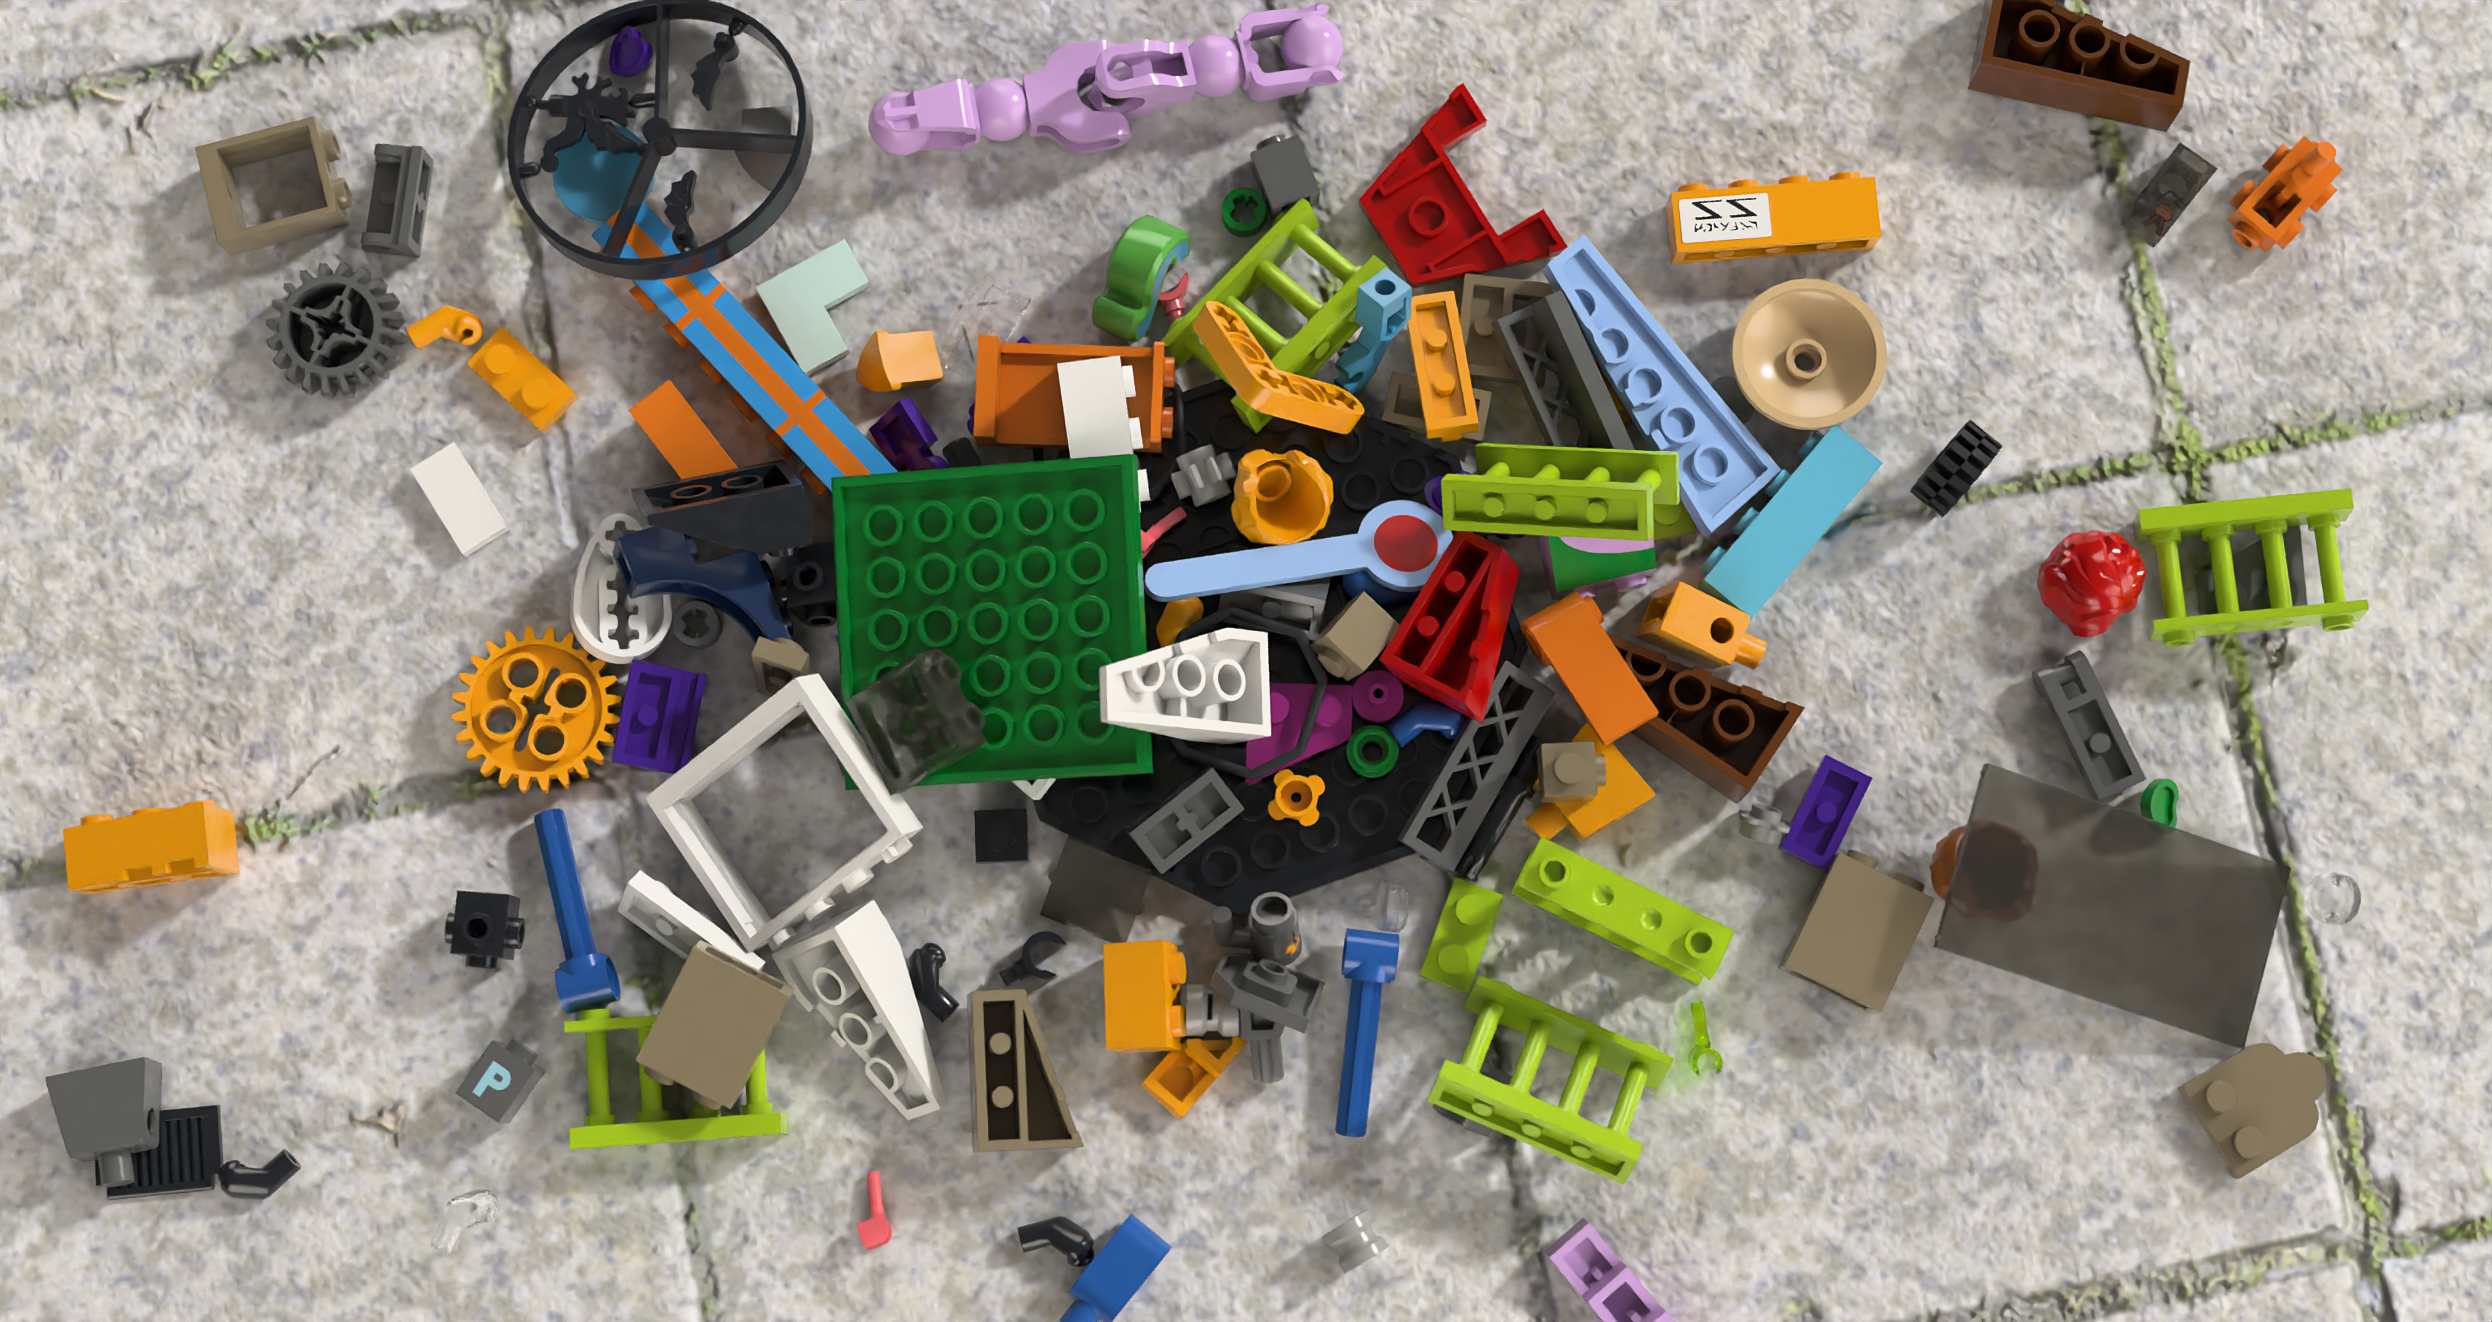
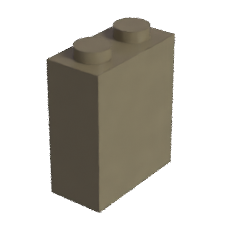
(1857, 931)
(713, 1026)

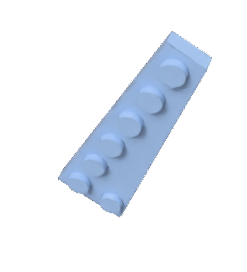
(1662, 389)

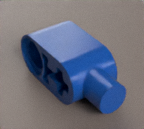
(1116, 1273)

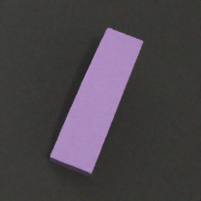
(1603, 1278)

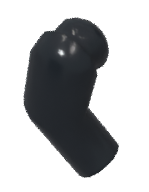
(924, 976)
(257, 1183)
(1062, 1235)

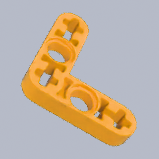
(1266, 387)

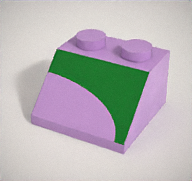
(1595, 564)

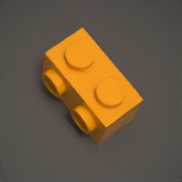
(1144, 996)

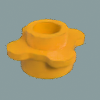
(1287, 785)

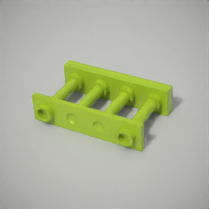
(1328, 323)
(1561, 491)
(2269, 519)
(1622, 912)
(1534, 1121)
(654, 1123)

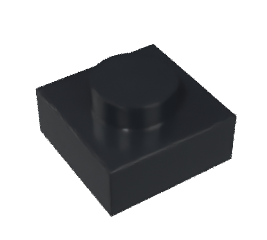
(1001, 836)

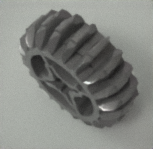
(330, 349)

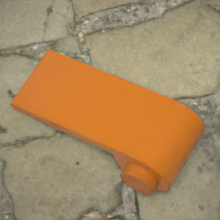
(1589, 666)

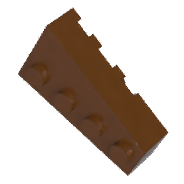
(1707, 723)

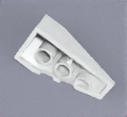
(1194, 689)
(863, 989)

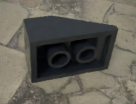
(742, 507)

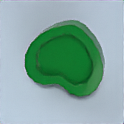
(2160, 801)

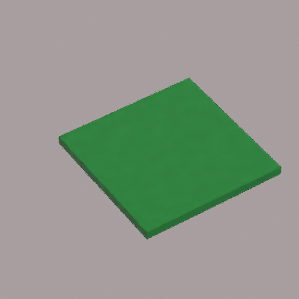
(1019, 581)

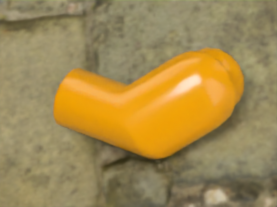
(446, 323)

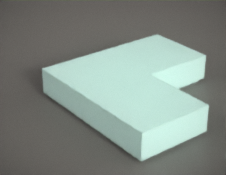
(801, 299)

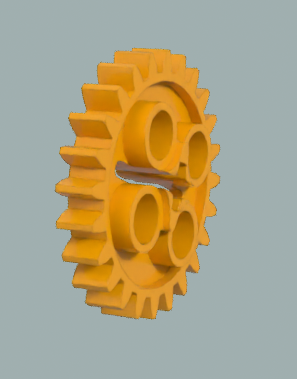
(493, 692)

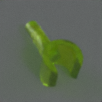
(1702, 1040)

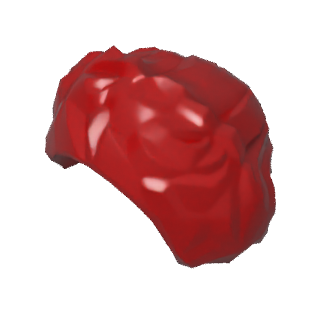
(2091, 581)

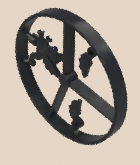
(589, 107)

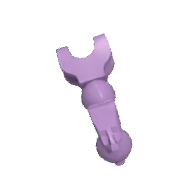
(1215, 65)
(1001, 109)

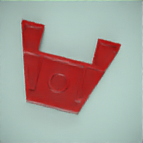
(1432, 217)

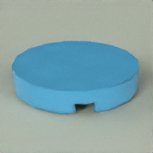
(595, 181)

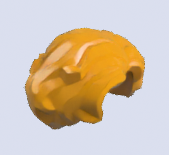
(1280, 497)

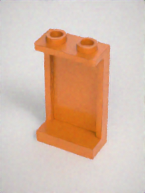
(1022, 399)

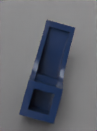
(737, 584)

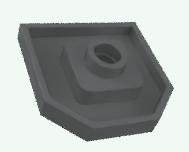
(1268, 1001)

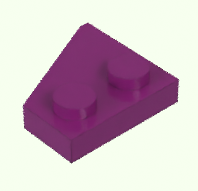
(1287, 714)

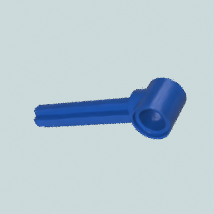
(1369, 961)
(586, 976)

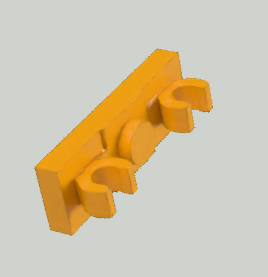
(1441, 367)

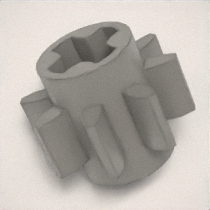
(1203, 475)

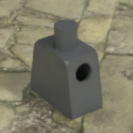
(109, 1114)

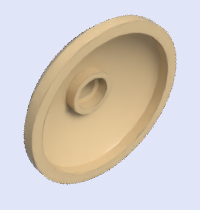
(1815, 323)

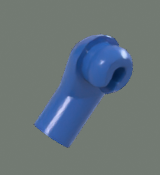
(1362, 582)
(1426, 715)

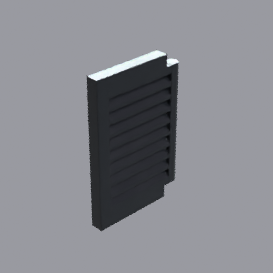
(183, 1161)

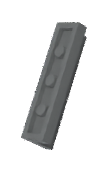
(1574, 369)
(1486, 771)

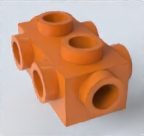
(2294, 183)

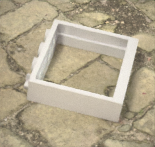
(710, 861)

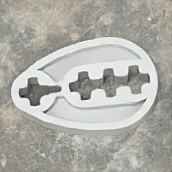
(593, 601)

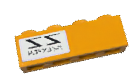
(1773, 219)

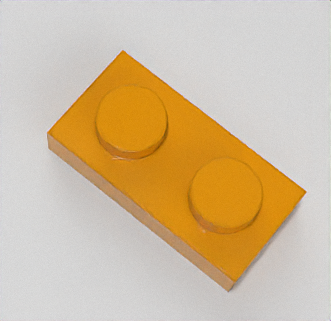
(522, 380)

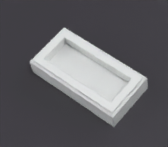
(459, 499)

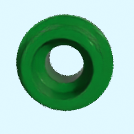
(1377, 735)

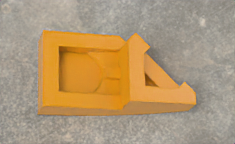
(1189, 1072)

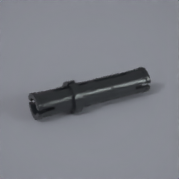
(1502, 811)

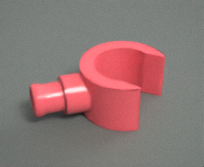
(1172, 301)

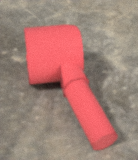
(1155, 531)
(876, 1230)

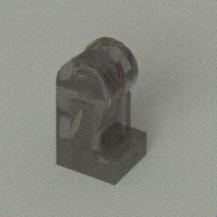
(2167, 194)

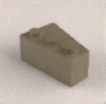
(1012, 1078)

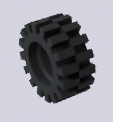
(1956, 468)

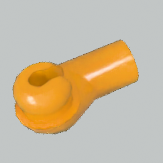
(1176, 617)

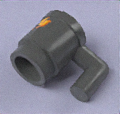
(1271, 931)

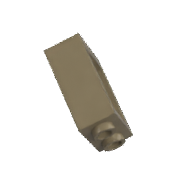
(222, 194)

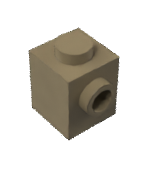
(1354, 637)
(1569, 772)

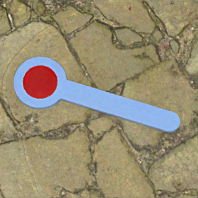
(1399, 557)

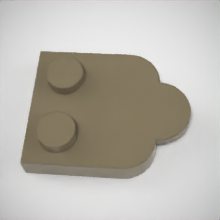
(2257, 1104)

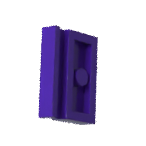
(658, 717)

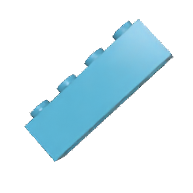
(1790, 523)

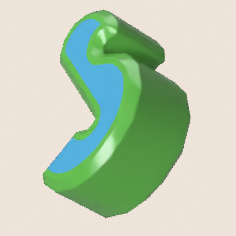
(1137, 276)

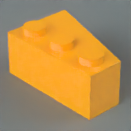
(150, 848)

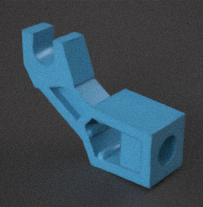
(1382, 312)

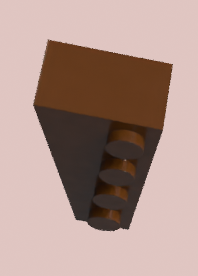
(2075, 65)

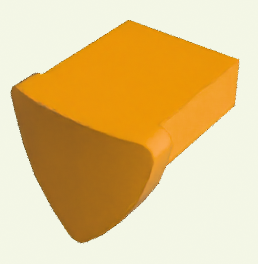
(899, 361)

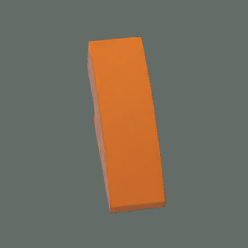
(680, 433)

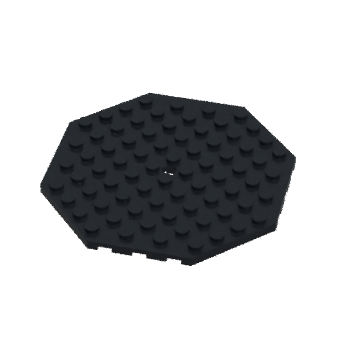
(1356, 813)

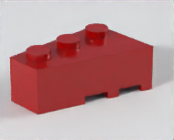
(1457, 626)

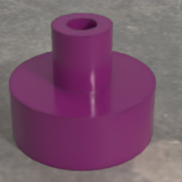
(1375, 709)

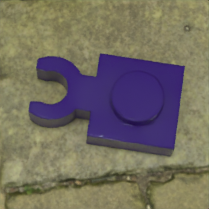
(907, 438)

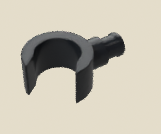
(1024, 967)

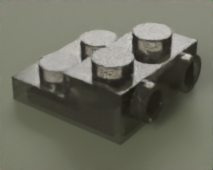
(917, 719)

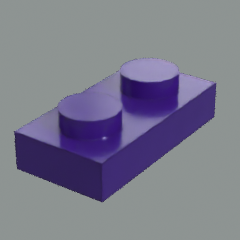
(1825, 813)

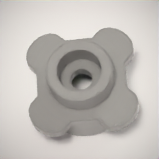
(1763, 824)

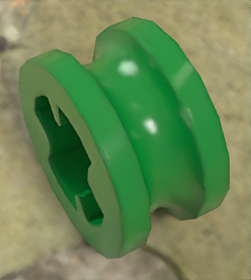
(1259, 213)

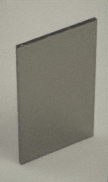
(2112, 906)

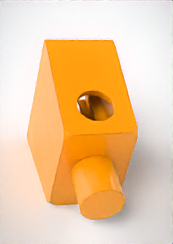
(1681, 623)
(1623, 794)

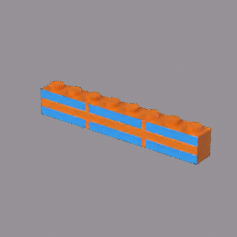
(749, 361)

